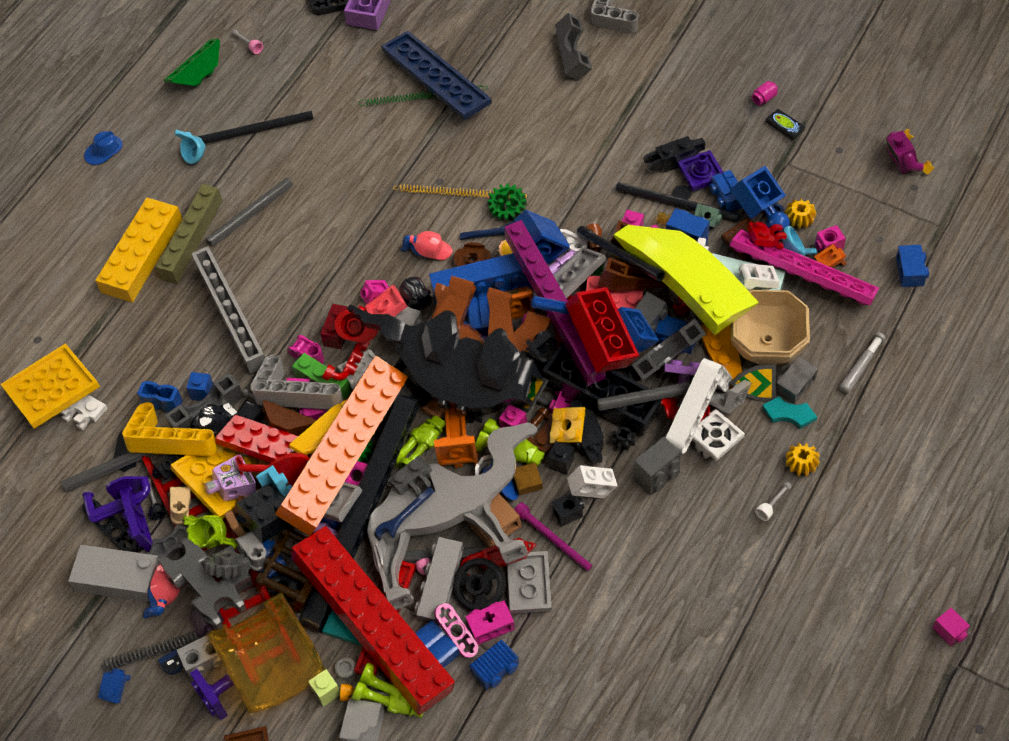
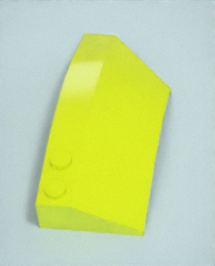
(691, 273)

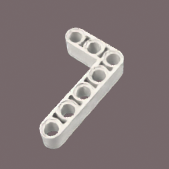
(706, 380)

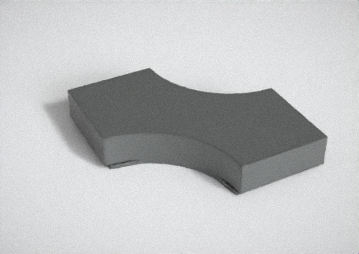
(169, 544)

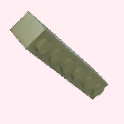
(189, 234)

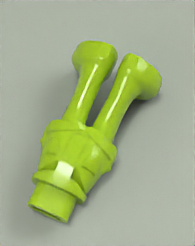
(423, 437)
(524, 452)
(394, 702)

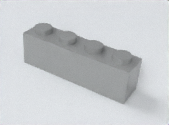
(440, 578)

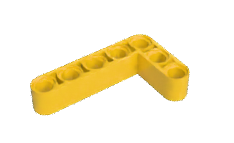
(144, 437)

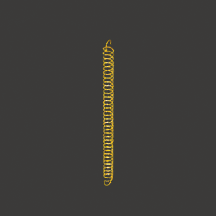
(446, 191)

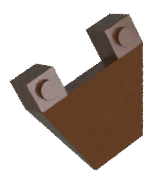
(622, 275)

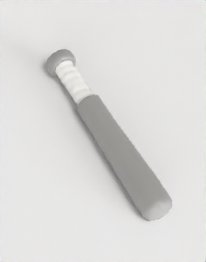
(855, 373)

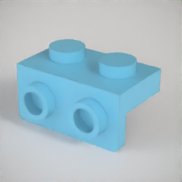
(277, 480)

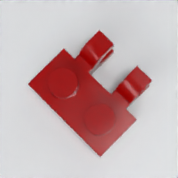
(765, 236)

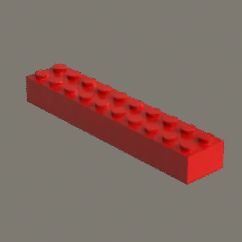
(373, 620)

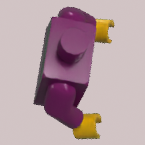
(904, 153)

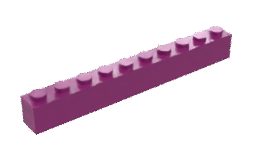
(547, 287)

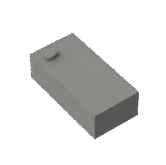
(113, 573)

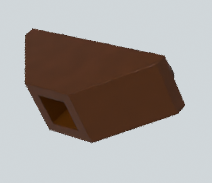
(285, 419)

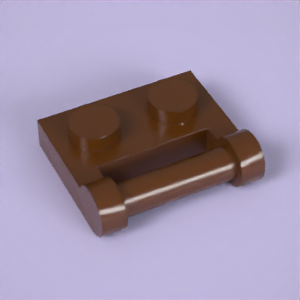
(542, 438)

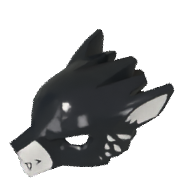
(213, 417)

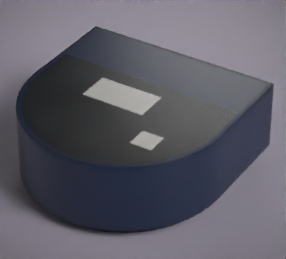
(171, 663)

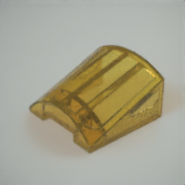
(268, 655)

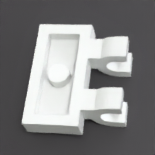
(88, 409)

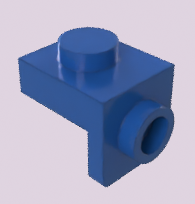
(113, 685)

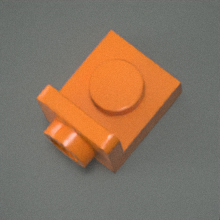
(831, 256)

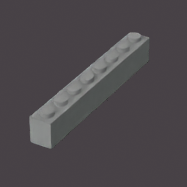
(229, 309)

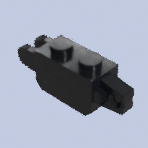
(667, 155)
(592, 436)

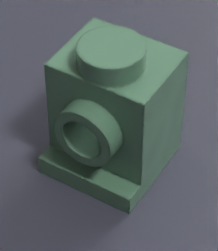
(715, 218)

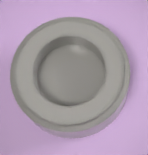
(345, 668)

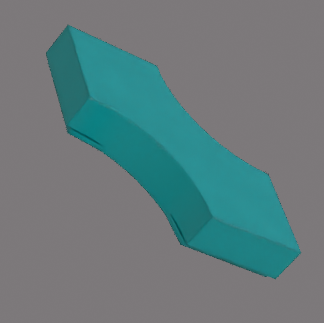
(779, 410)

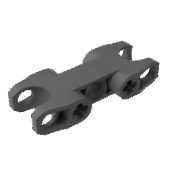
(209, 593)

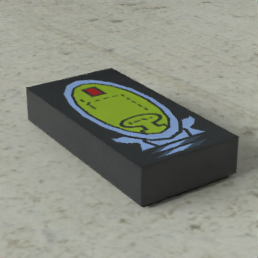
(785, 124)

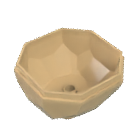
(776, 318)

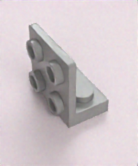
(732, 398)

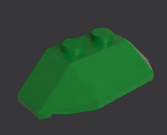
(197, 65)

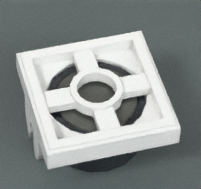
(717, 435)

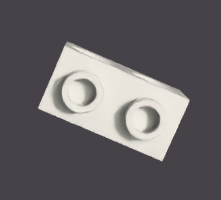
(592, 482)

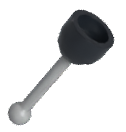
(156, 510)

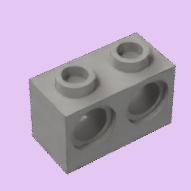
(199, 650)

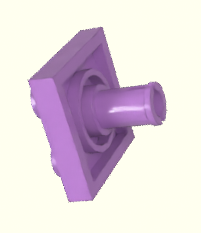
(684, 371)

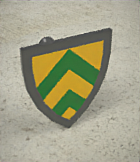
(762, 381)
(535, 395)

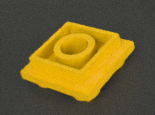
(561, 418)

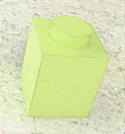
(324, 687)

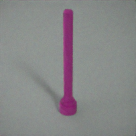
(524, 513)

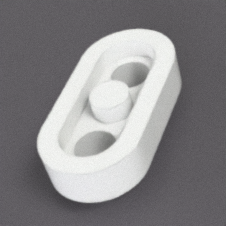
(574, 240)

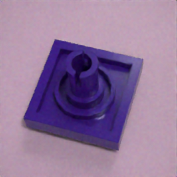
(699, 170)
(210, 693)

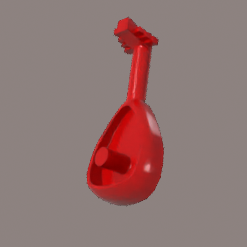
(289, 464)

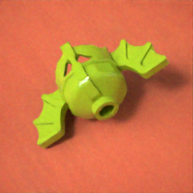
(207, 531)

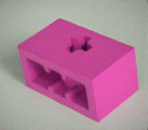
(500, 622)

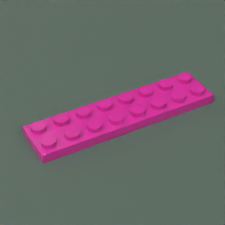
(807, 268)

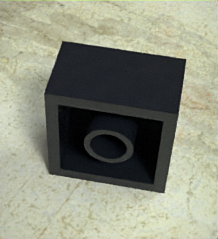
(259, 511)

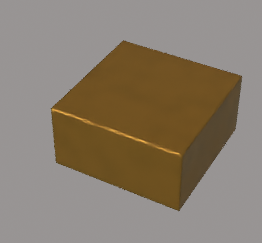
(527, 479)

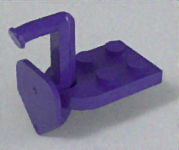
(128, 494)

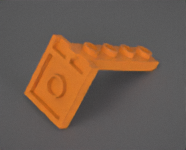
(457, 446)

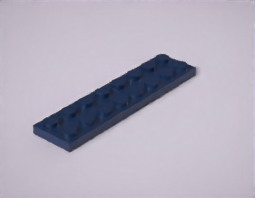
(436, 75)

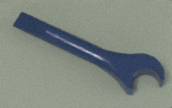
(483, 233)
(392, 525)

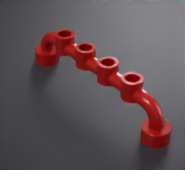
(350, 366)

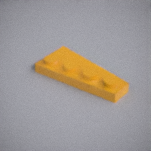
(722, 350)

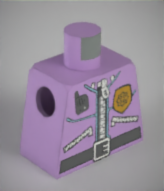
(230, 482)

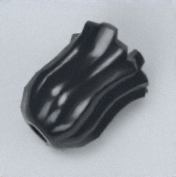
(415, 293)

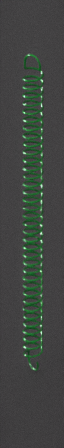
(403, 97)

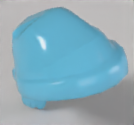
(191, 147)
(794, 242)

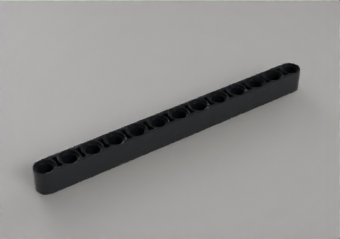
(372, 486)

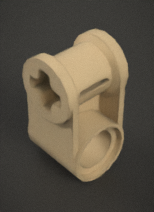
(179, 504)

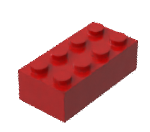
(602, 329)

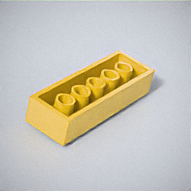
(139, 250)

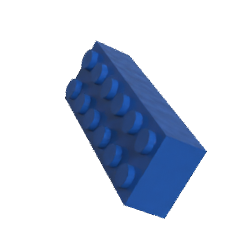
(498, 273)

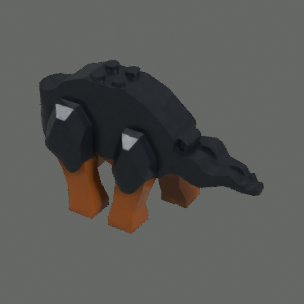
(457, 362)

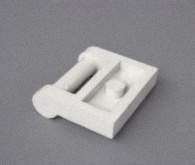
(764, 276)

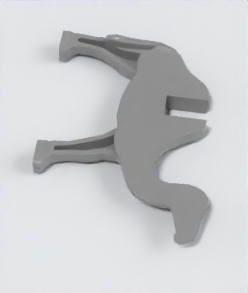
(454, 501)

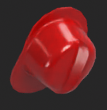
(353, 329)

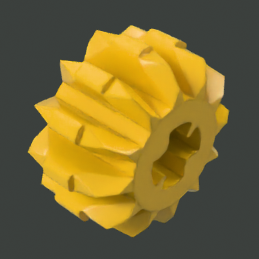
(800, 213)
(809, 456)

